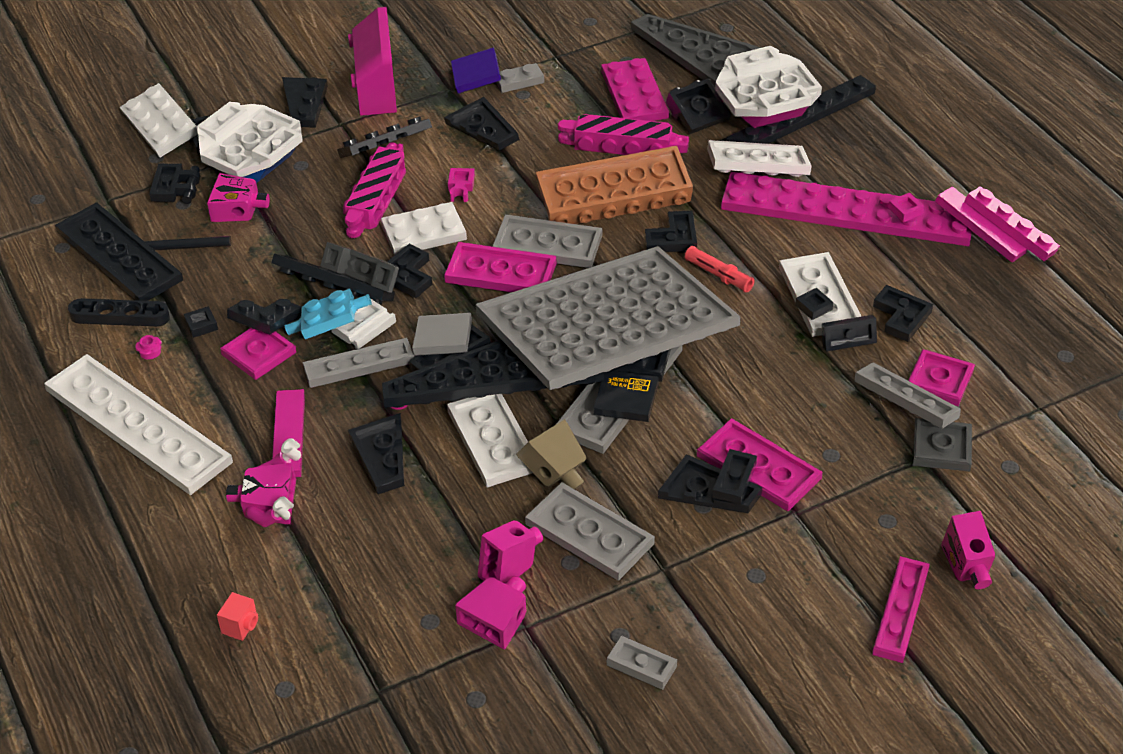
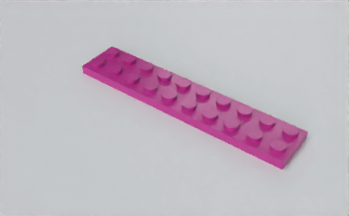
(838, 208)

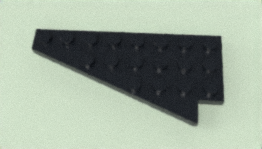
(476, 373)

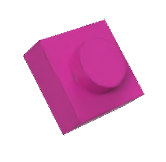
(906, 207)

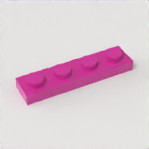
(1011, 223)

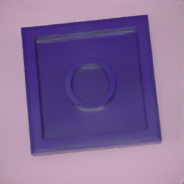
(476, 70)

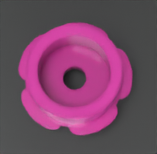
(149, 347)

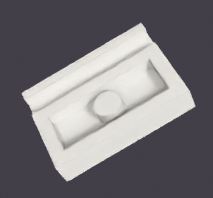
(367, 325)

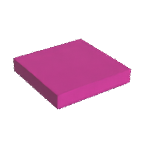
(258, 352)
(942, 375)

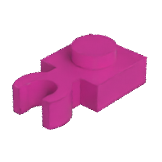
(460, 182)

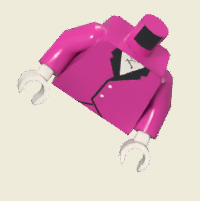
(269, 488)

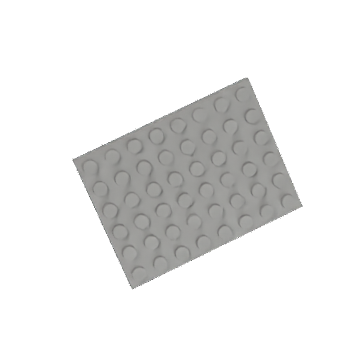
(606, 317)

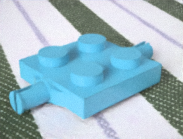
(327, 313)

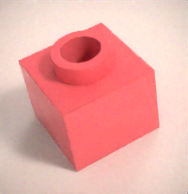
(237, 616)

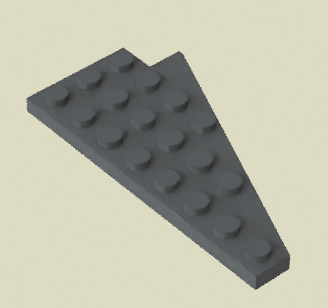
(691, 47)

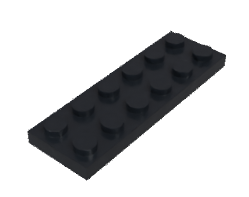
(119, 253)

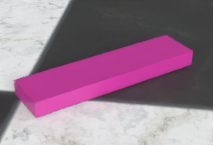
(954, 203)
(289, 422)
(901, 609)

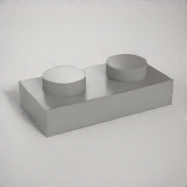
(520, 77)
(642, 662)

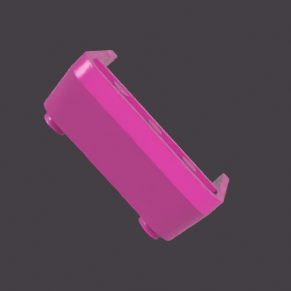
(373, 64)

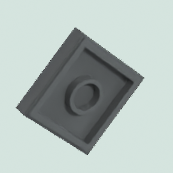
(944, 447)

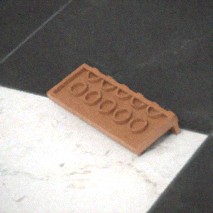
(615, 186)

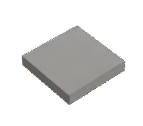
(442, 334)

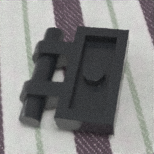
(168, 183)

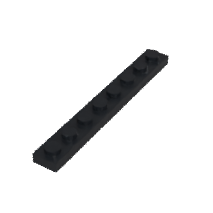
(824, 105)

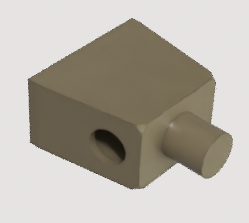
(554, 456)

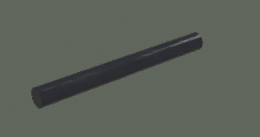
(190, 243)

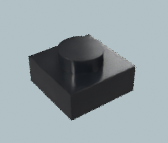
(814, 303)
(200, 322)

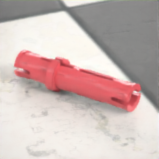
(728, 273)

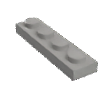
(358, 362)
(907, 395)

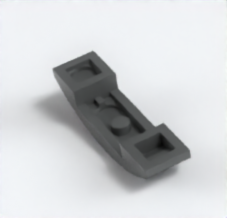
(360, 266)

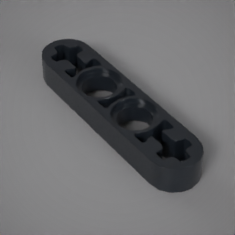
(88, 312)

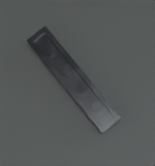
(331, 279)

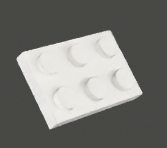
(424, 227)

